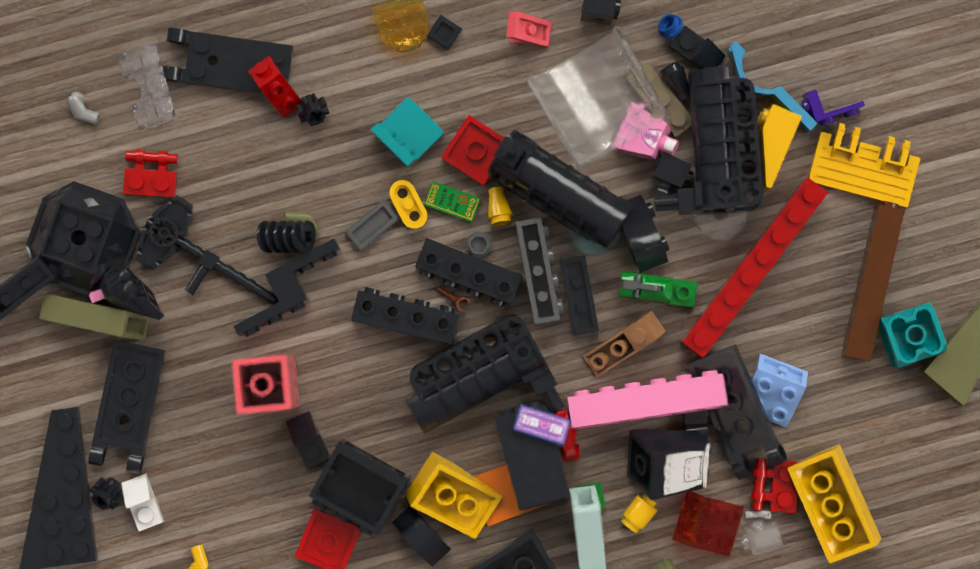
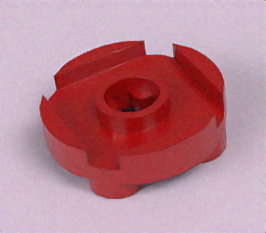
(569, 451)

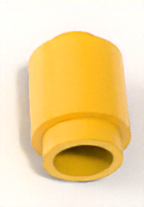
(639, 513)

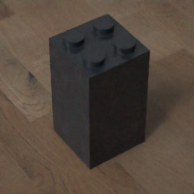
(532, 463)

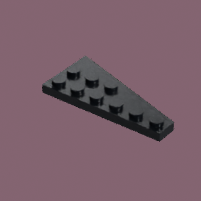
(61, 511)

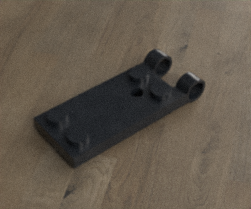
(234, 57)
(129, 392)
(743, 406)

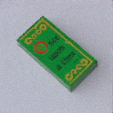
(452, 201)

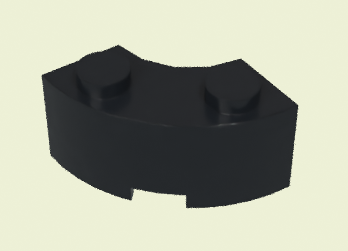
(643, 238)

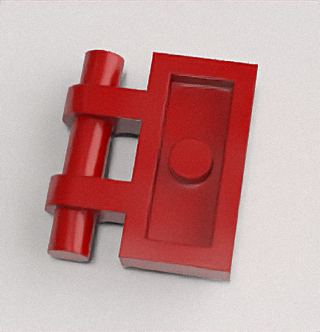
(150, 182)
(783, 491)

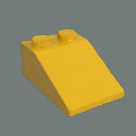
(775, 135)
(452, 496)

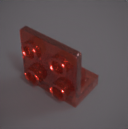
(708, 523)

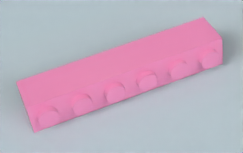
(648, 401)

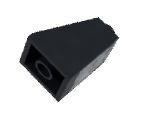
(667, 461)

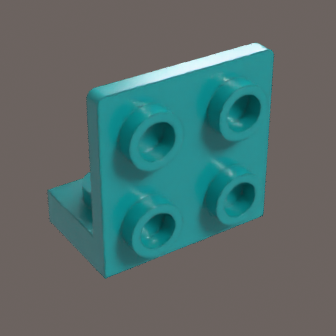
(408, 132)

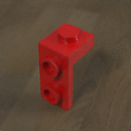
(275, 87)

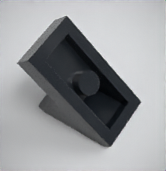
(697, 50)
(308, 439)

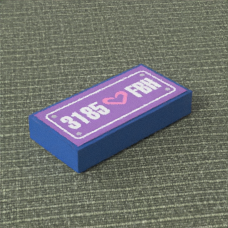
(541, 425)

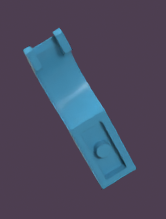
(778, 94)

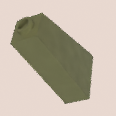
(93, 317)
(959, 366)

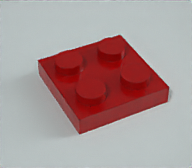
(473, 149)
(327, 541)

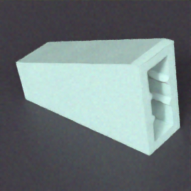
(587, 527)

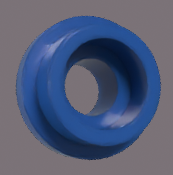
(670, 26)

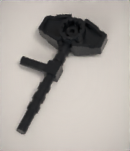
(167, 232)

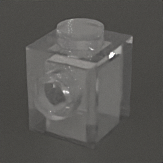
(761, 537)

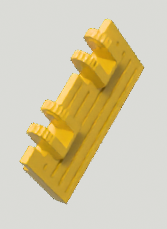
(863, 171)

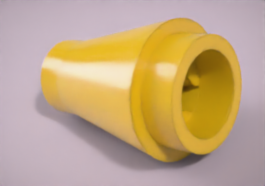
(498, 207)

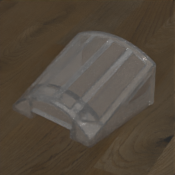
(598, 99)

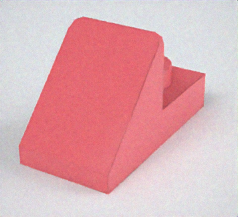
(528, 29)

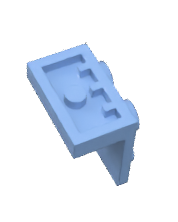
(779, 388)

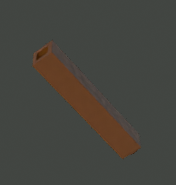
(873, 281)

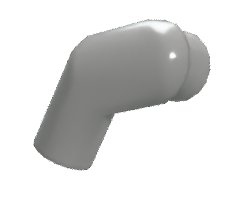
(77, 108)

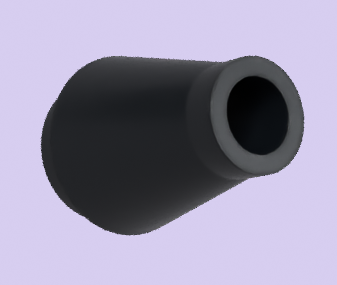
(675, 78)

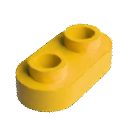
(407, 205)

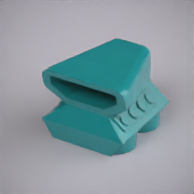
(912, 335)

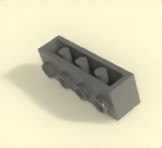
(537, 270)

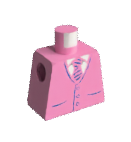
(651, 143)

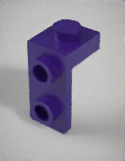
(814, 108)

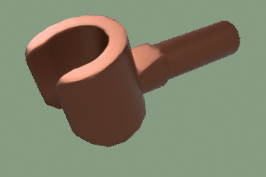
(454, 298)

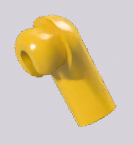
(199, 556)

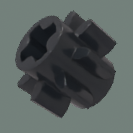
(312, 109)
(107, 493)

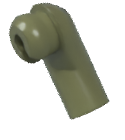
(302, 216)

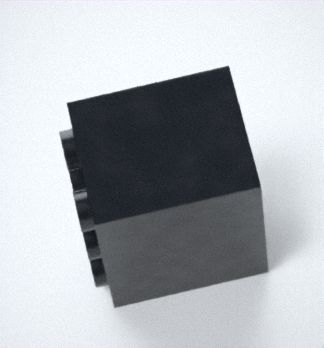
(358, 487)

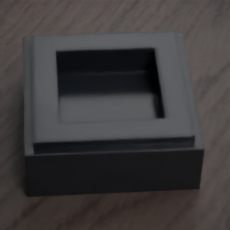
(444, 32)

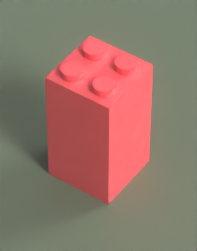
(266, 384)

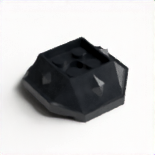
(108, 231)

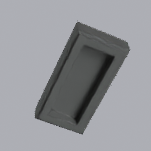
(372, 225)

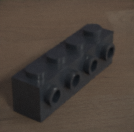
(468, 271)
(405, 317)

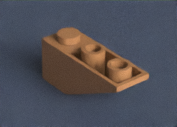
(624, 344)

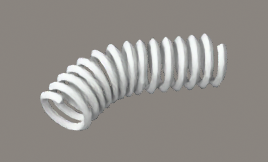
(764, 514)

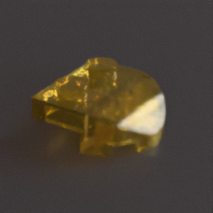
(401, 23)

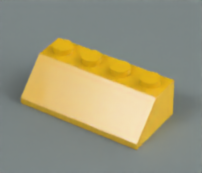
(834, 504)

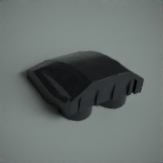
(130, 293)

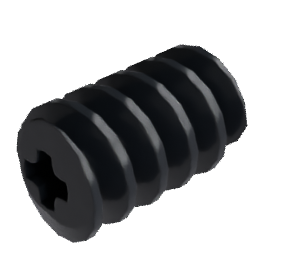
(286, 236)

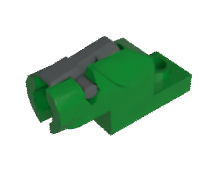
(658, 289)

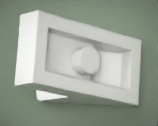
(142, 502)

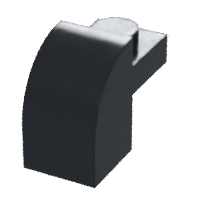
(421, 536)

